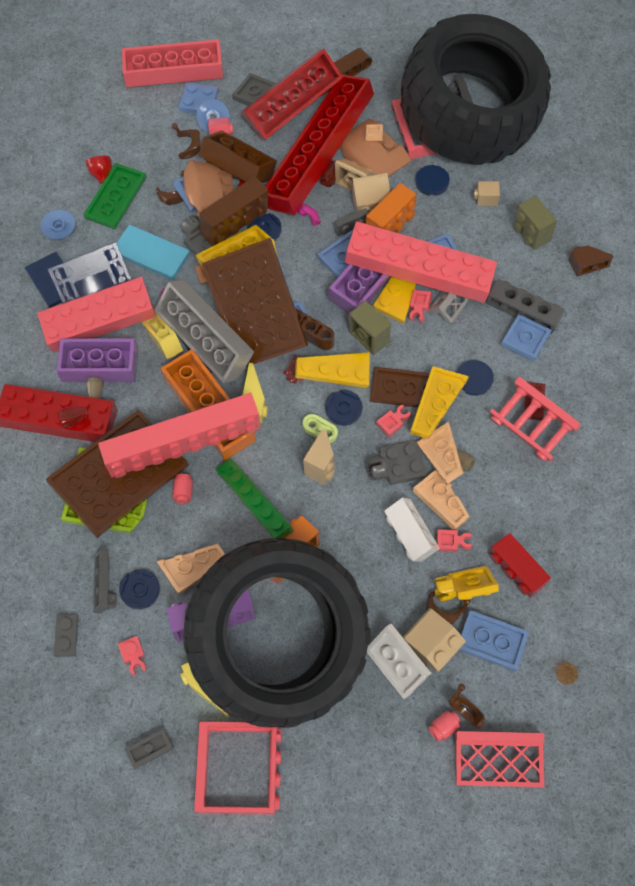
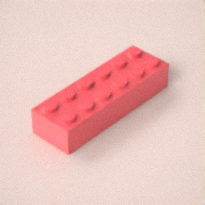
(172, 63)
(97, 313)

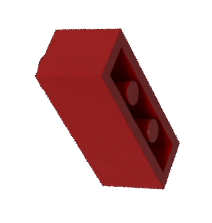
(519, 565)

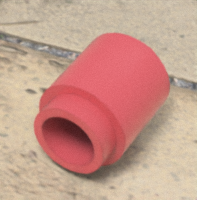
(182, 489)
(444, 725)

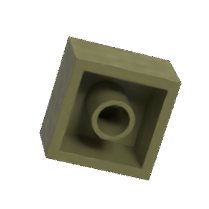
(534, 223)
(369, 327)

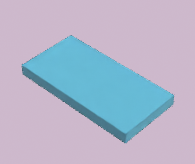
(152, 252)

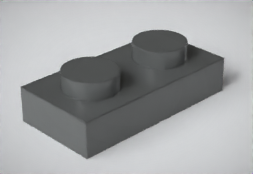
(348, 223)
(66, 636)
(149, 749)

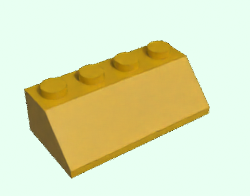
(243, 239)

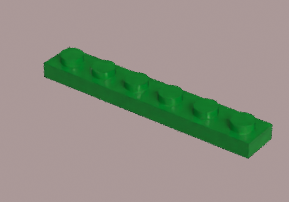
(254, 499)

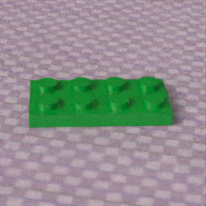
(115, 196)

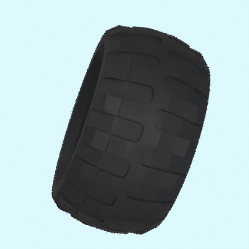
(493, 53)
(343, 644)

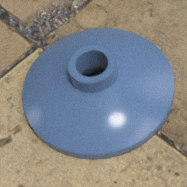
(210, 107)
(55, 219)

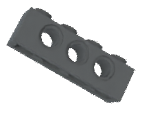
(513, 306)

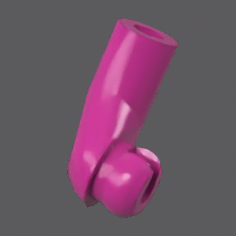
(306, 209)

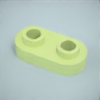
(320, 424)

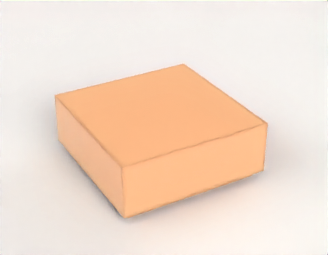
(374, 132)

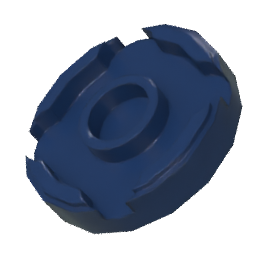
(432, 180)
(269, 224)
(479, 378)
(349, 407)
(139, 589)

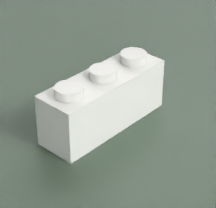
(411, 530)

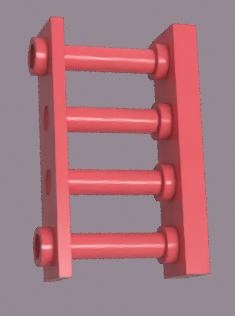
(553, 412)

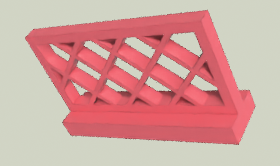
(501, 739)

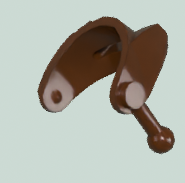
(195, 145)
(169, 198)
(449, 617)
(455, 703)

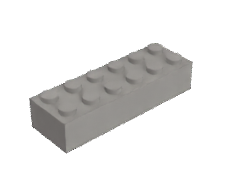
(203, 331)

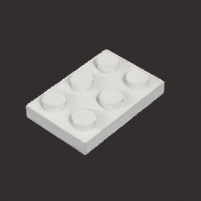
(398, 661)

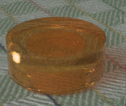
(567, 673)

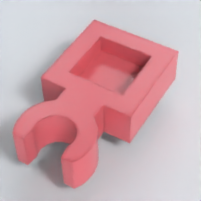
(420, 302)
(392, 422)
(449, 540)
(131, 652)

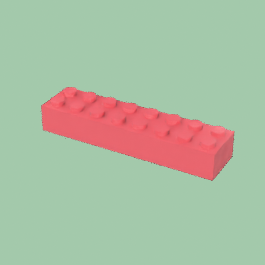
(420, 262)
(180, 435)

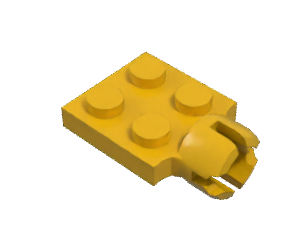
(466, 584)

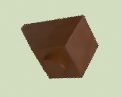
(589, 259)

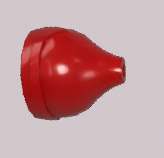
(99, 167)

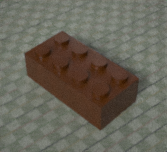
(237, 157)
(234, 211)

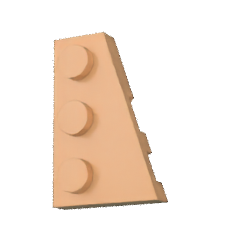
(442, 453)
(442, 500)
(187, 569)

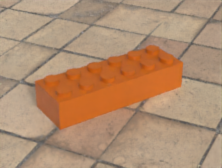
(199, 389)

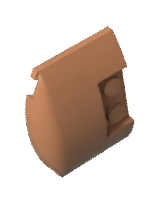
(377, 156)
(205, 184)

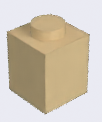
(487, 193)

